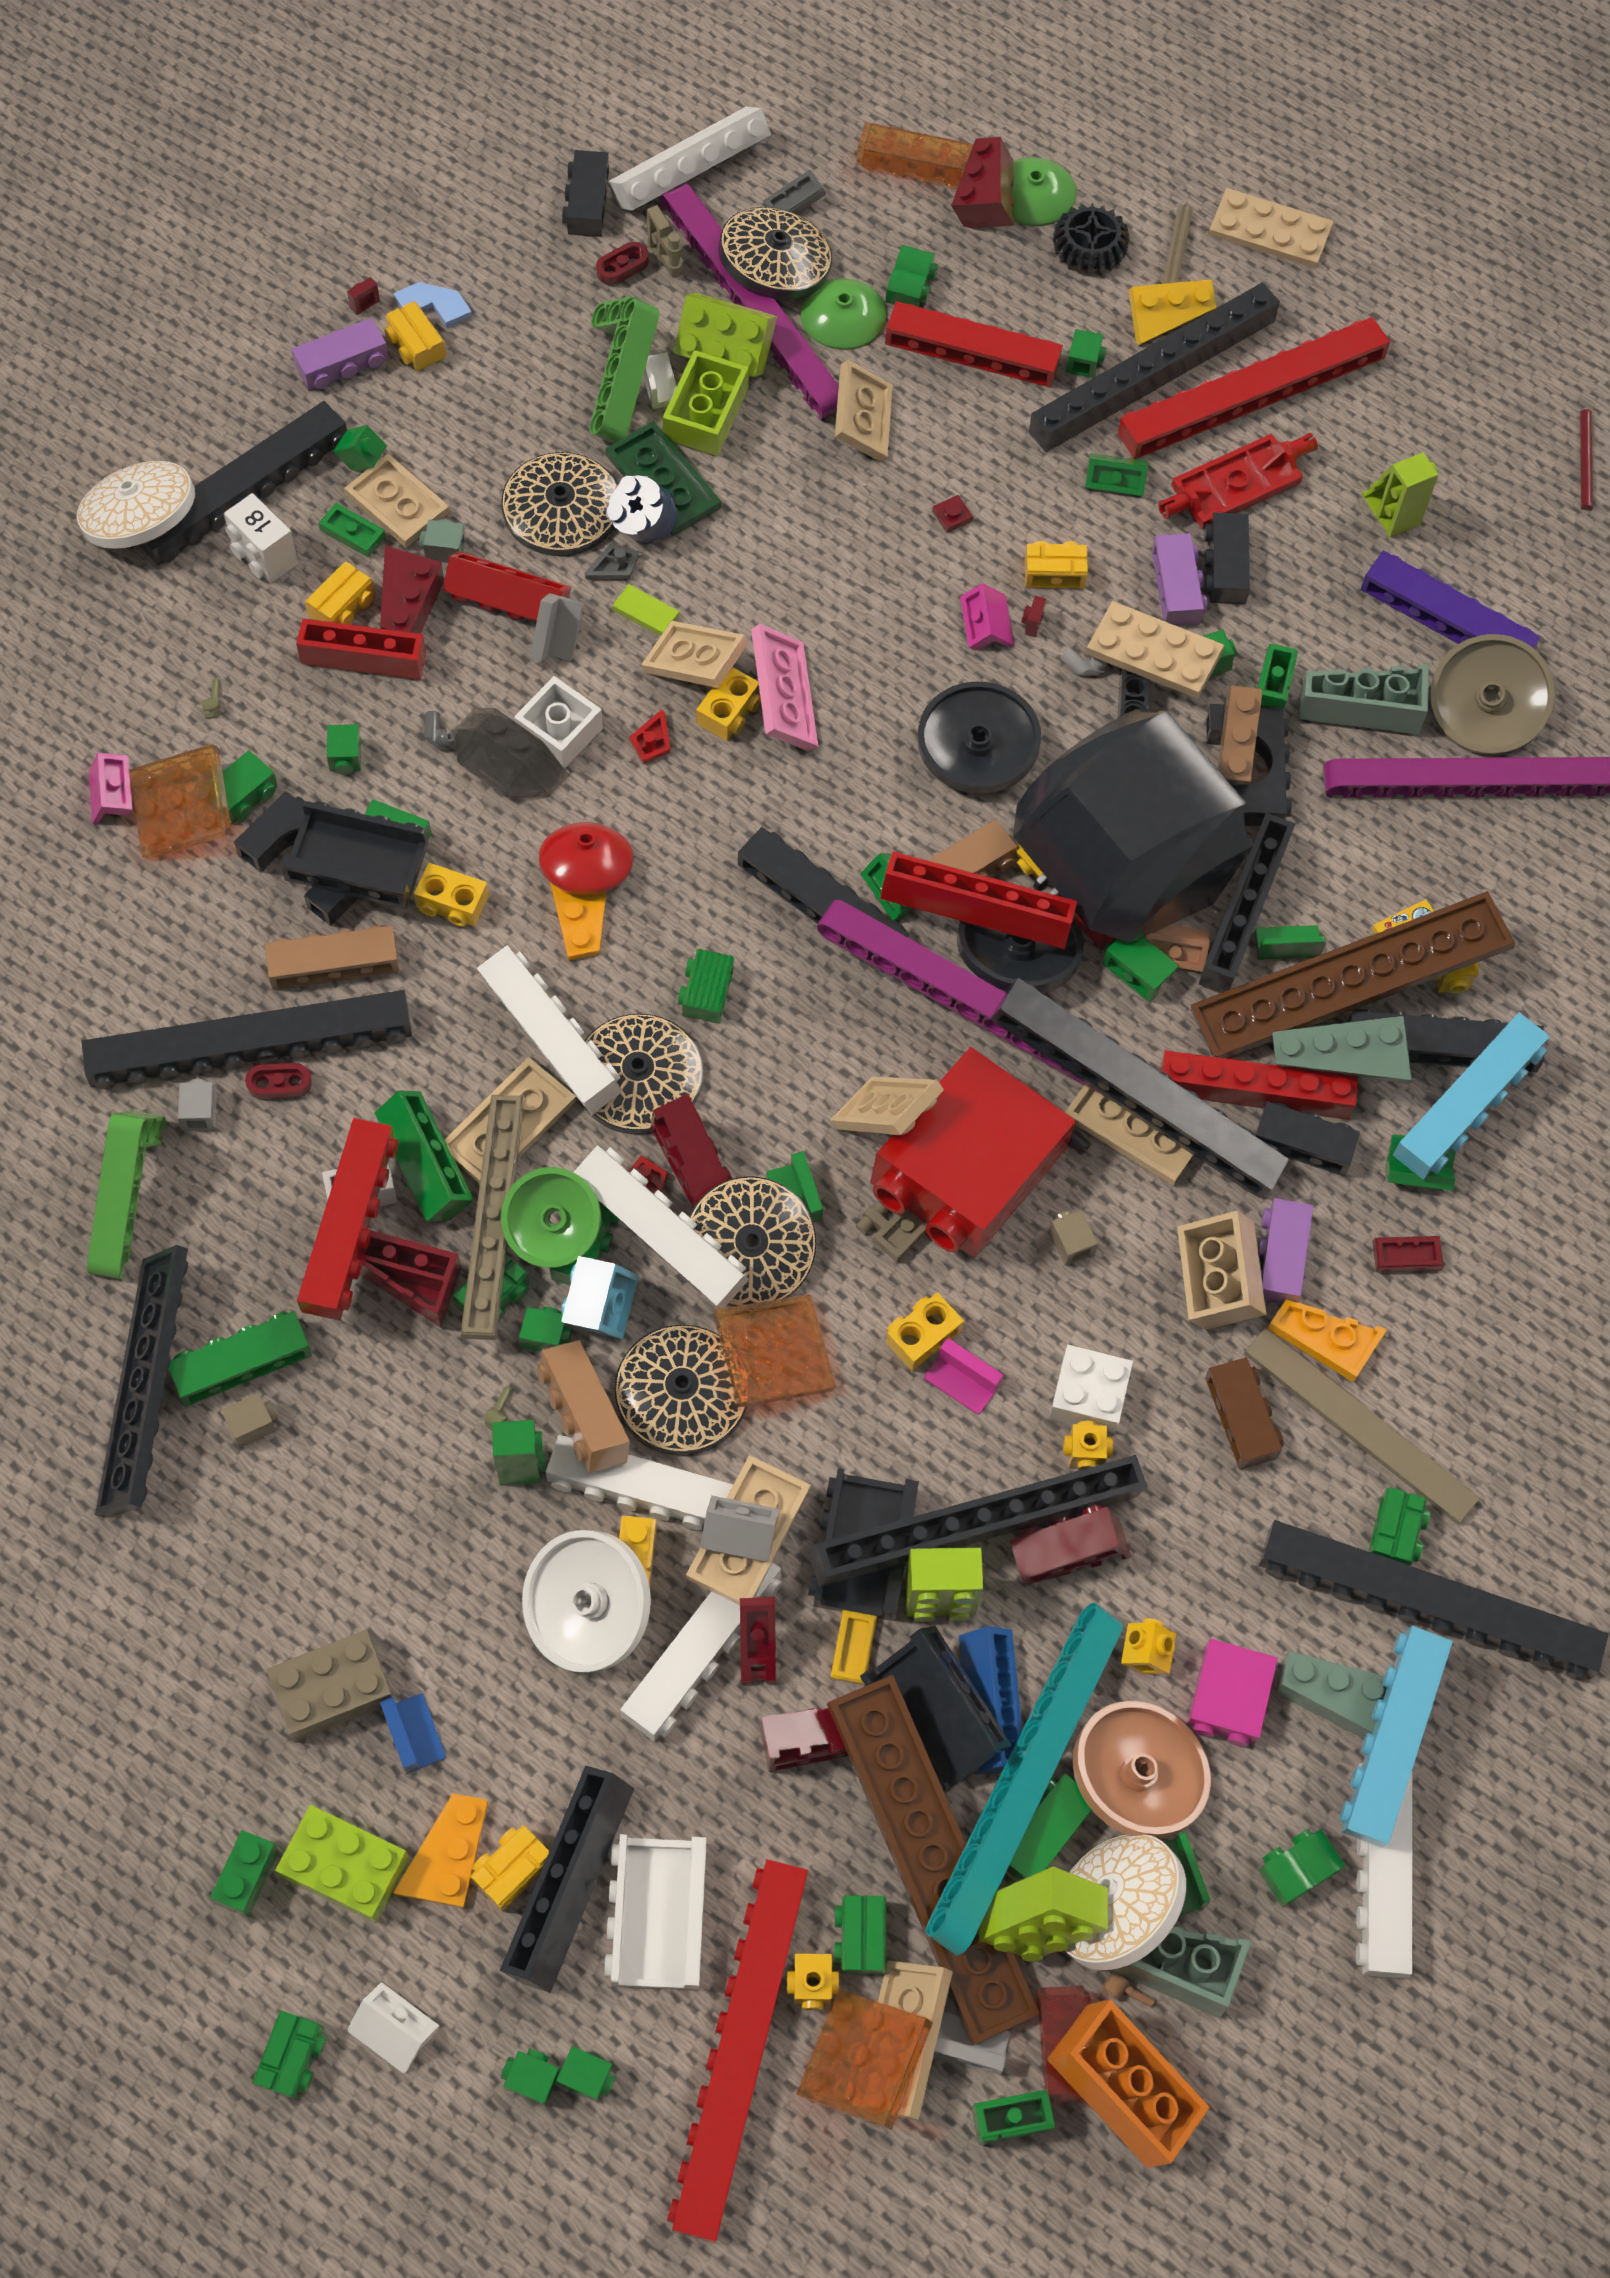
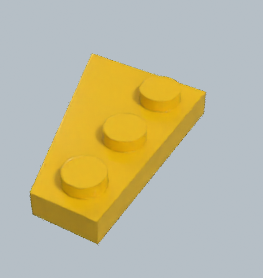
(1168, 305)

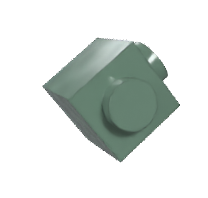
(442, 539)

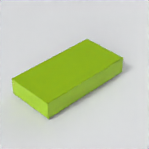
(645, 610)

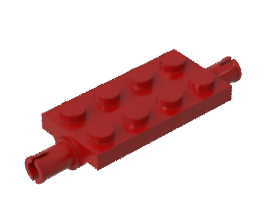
(1238, 478)

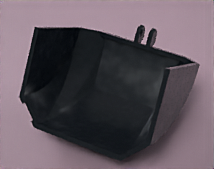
(1133, 826)

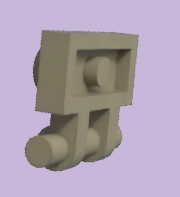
(664, 245)
(897, 1234)

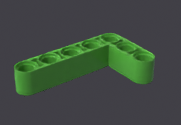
(633, 329)
(119, 1189)

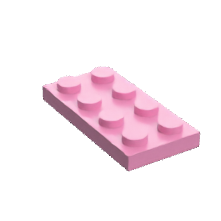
(784, 687)

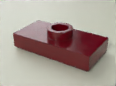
(1407, 1254)

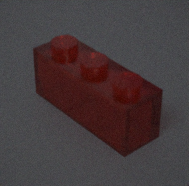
(1058, 2011)

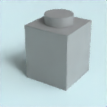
(197, 1105)

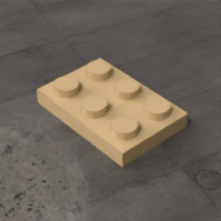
(863, 410)
(396, 500)
(694, 654)

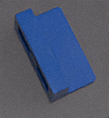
(413, 1732)

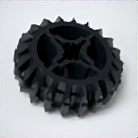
(1074, 242)

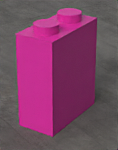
(1231, 1693)

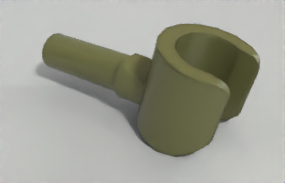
(213, 703)
(494, 1413)

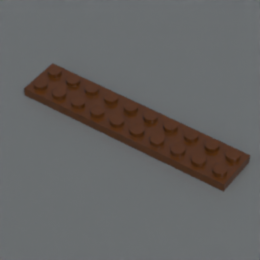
(1353, 975)
(926, 1848)

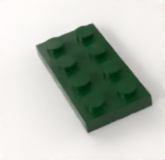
(653, 455)

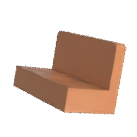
(1183, 945)

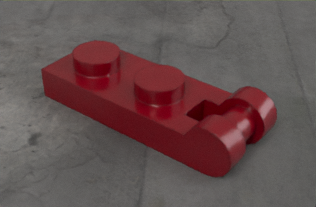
(757, 1639)

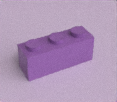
(340, 354)
(1178, 579)
(1284, 1249)

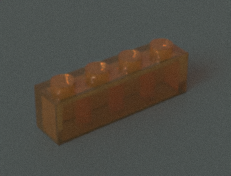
(912, 154)

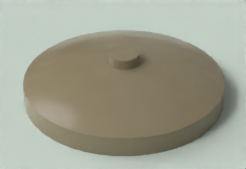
(1492, 694)

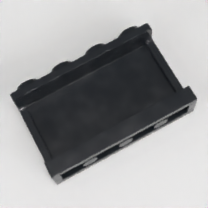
(356, 854)
(855, 1507)
(944, 1707)

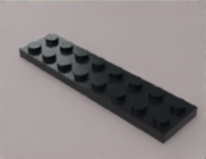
(142, 1383)

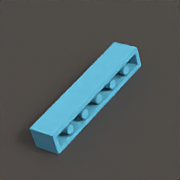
(1471, 1097)
(1396, 1736)

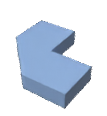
(446, 302)

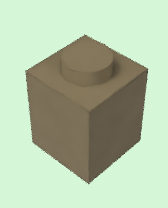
(1072, 1236)
(250, 1419)

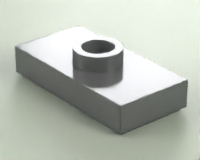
(797, 194)

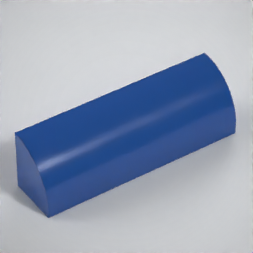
(991, 1666)

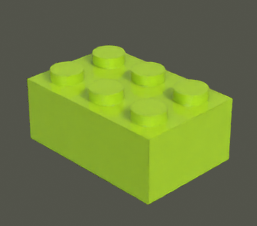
(725, 332)
(706, 402)
(943, 1583)
(342, 1863)
(1045, 1914)

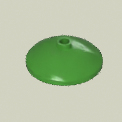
(1041, 191)
(839, 323)
(528, 1214)

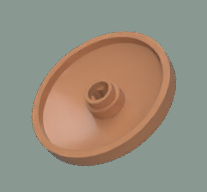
(1141, 1769)

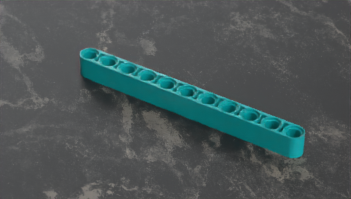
(1023, 1780)

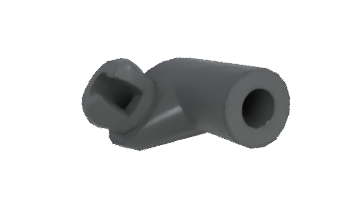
(433, 733)

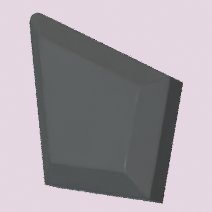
(613, 563)

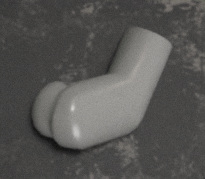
(1081, 666)

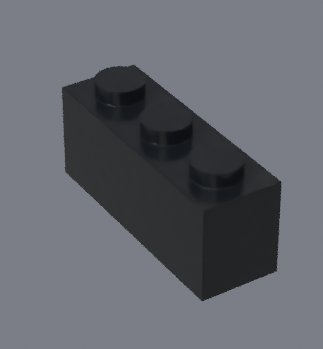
(586, 193)
(1227, 558)
(1308, 1137)

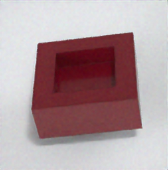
(363, 295)
(952, 513)
(1033, 616)

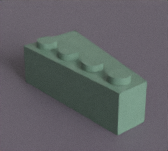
(1367, 699)
(1360, 1049)
(1332, 1691)
(1192, 1969)

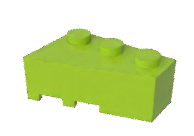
(1402, 494)

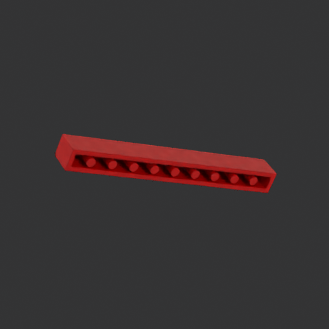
(1253, 387)
(740, 2051)

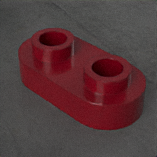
(620, 263)
(279, 1080)

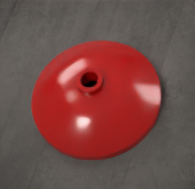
(586, 858)

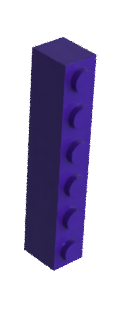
(1437, 603)

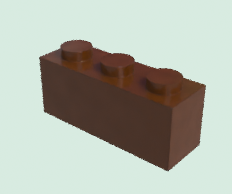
(1244, 1413)

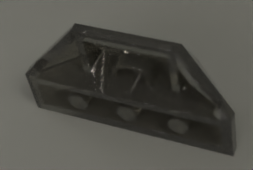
(507, 755)

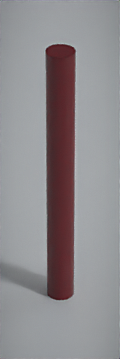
(1586, 459)

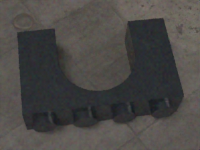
(1269, 793)
(274, 833)

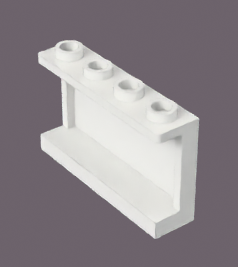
(656, 1913)

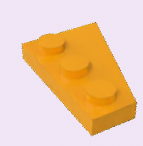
(580, 921)
(1330, 1340)
(446, 1857)

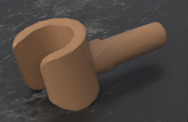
(1118, 1984)

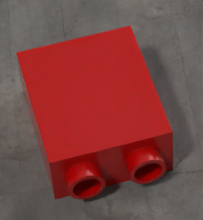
(971, 1155)

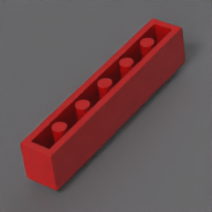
(973, 344)
(978, 899)
(1257, 1083)
(347, 1219)

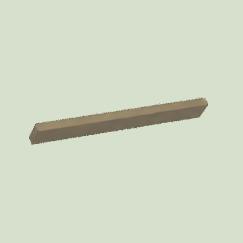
(489, 1243)
(1362, 1426)

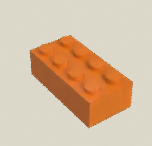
(1128, 2083)

